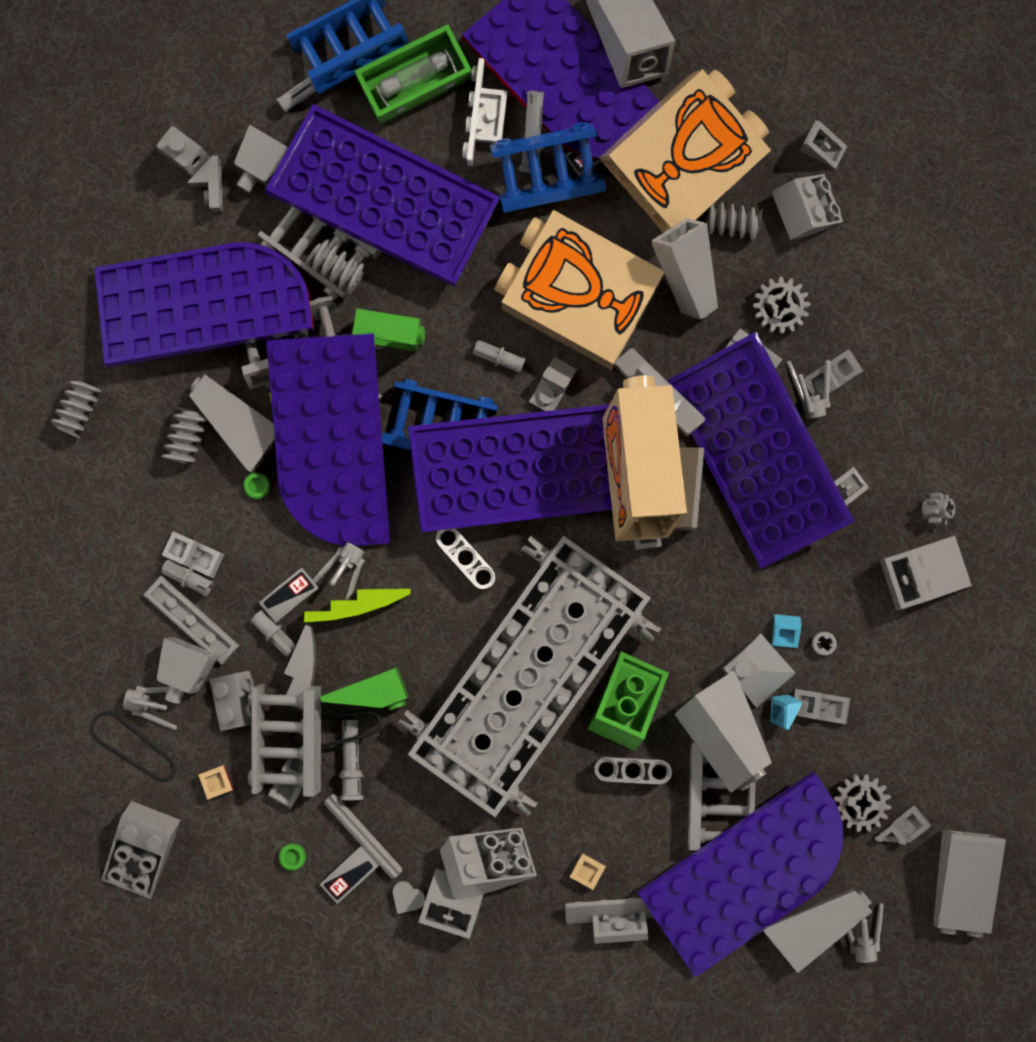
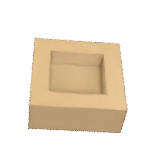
(216, 782)
(587, 871)

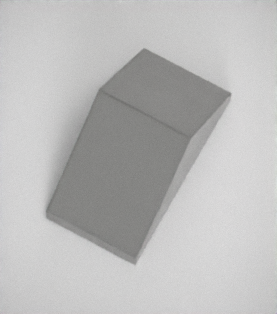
(823, 145)
(850, 485)

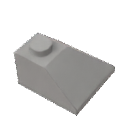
(759, 670)

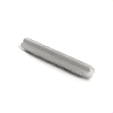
(363, 836)

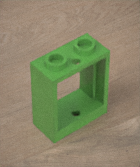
(390, 329)

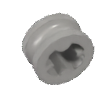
(825, 635)

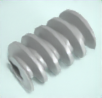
(733, 220)
(336, 266)
(75, 407)
(184, 436)

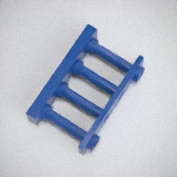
(346, 62)
(564, 187)
(396, 437)

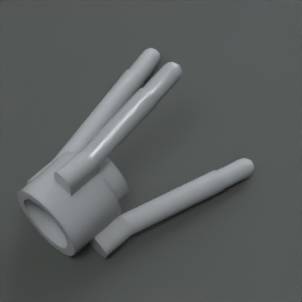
(811, 405)
(350, 556)
(137, 701)
(865, 948)

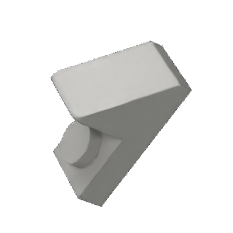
(210, 176)
(553, 385)

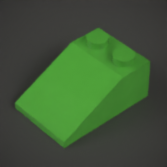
(377, 691)
(628, 701)

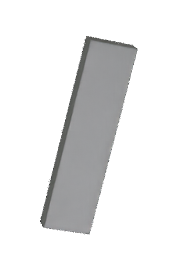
(191, 619)

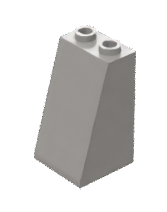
(634, 39)
(726, 732)
(968, 882)

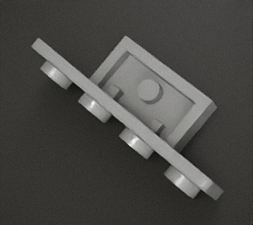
(632, 365)
(612, 919)

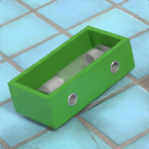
(413, 74)

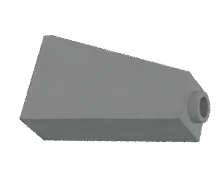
(688, 267)
(238, 424)
(814, 929)

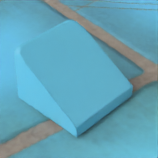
(786, 631)
(784, 710)

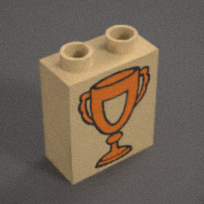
(687, 150)
(578, 288)
(644, 460)

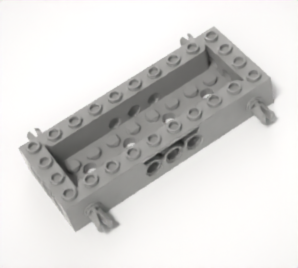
(547, 688)

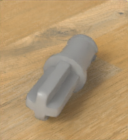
(499, 356)
(187, 577)
(273, 633)

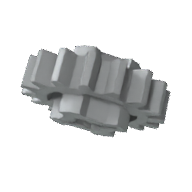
(792, 309)
(863, 790)

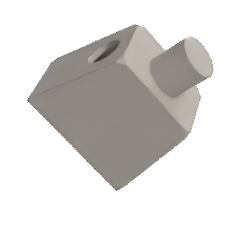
(182, 151)
(258, 158)
(183, 667)

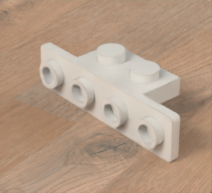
(487, 115)

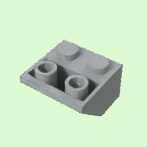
(807, 206)
(447, 913)

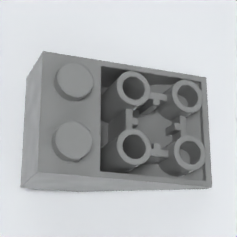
(925, 573)
(140, 849)
(486, 861)

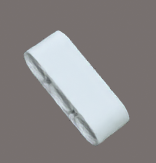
(471, 570)

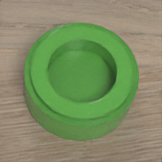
(257, 485)
(292, 856)

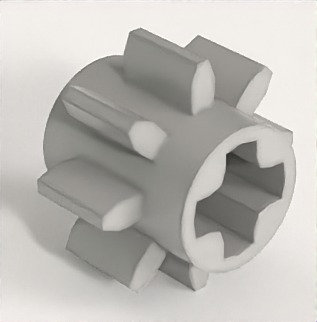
(938, 508)

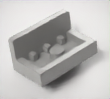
(231, 699)

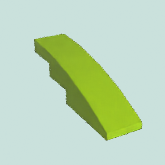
(366, 601)

